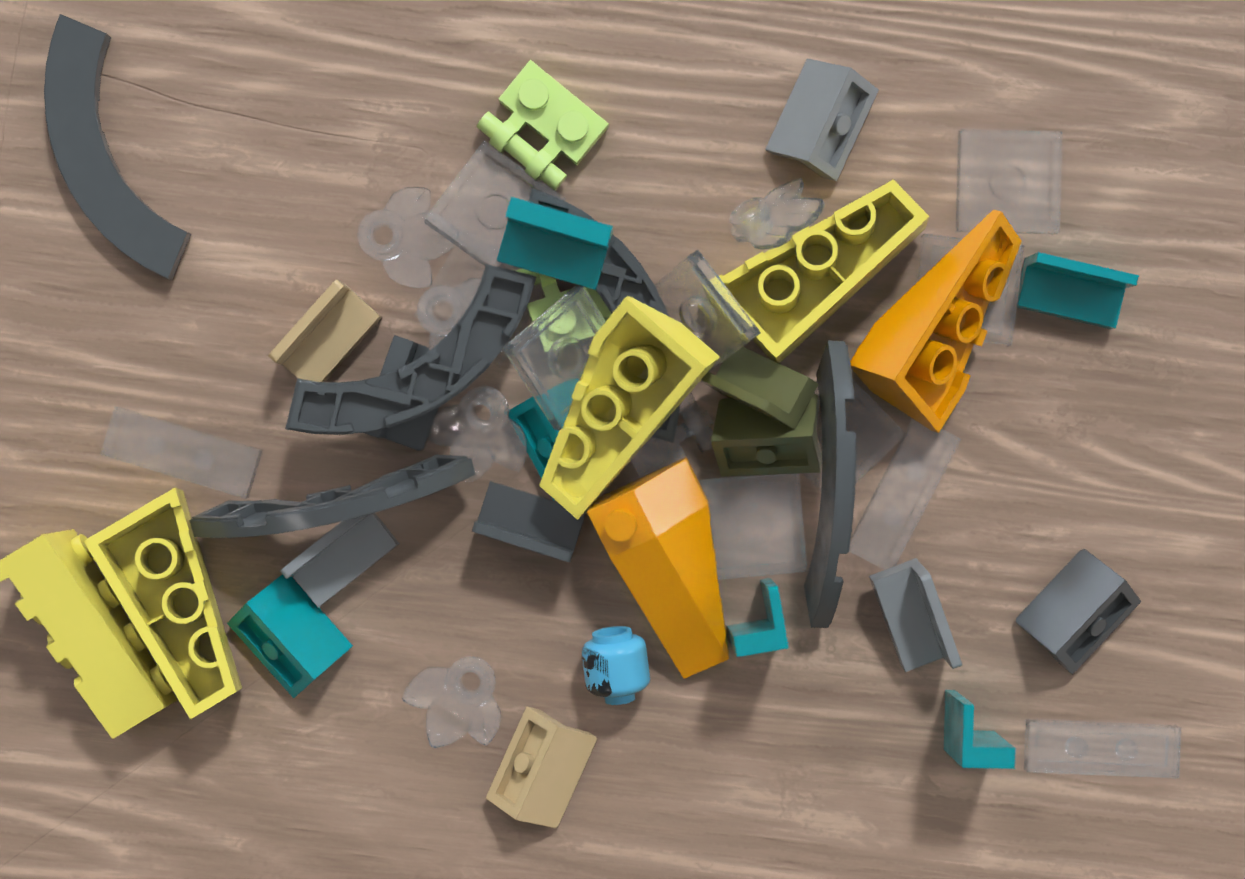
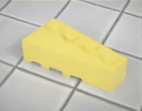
(822, 267)
(169, 598)
(87, 629)

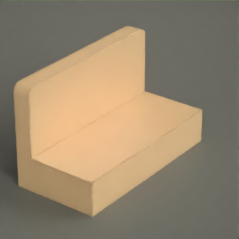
(326, 334)
(540, 769)

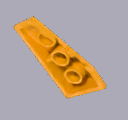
(925, 339)
(666, 556)

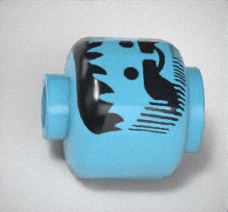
(615, 664)

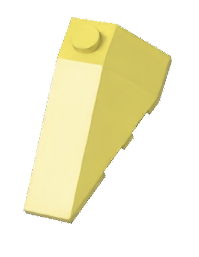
(631, 384)

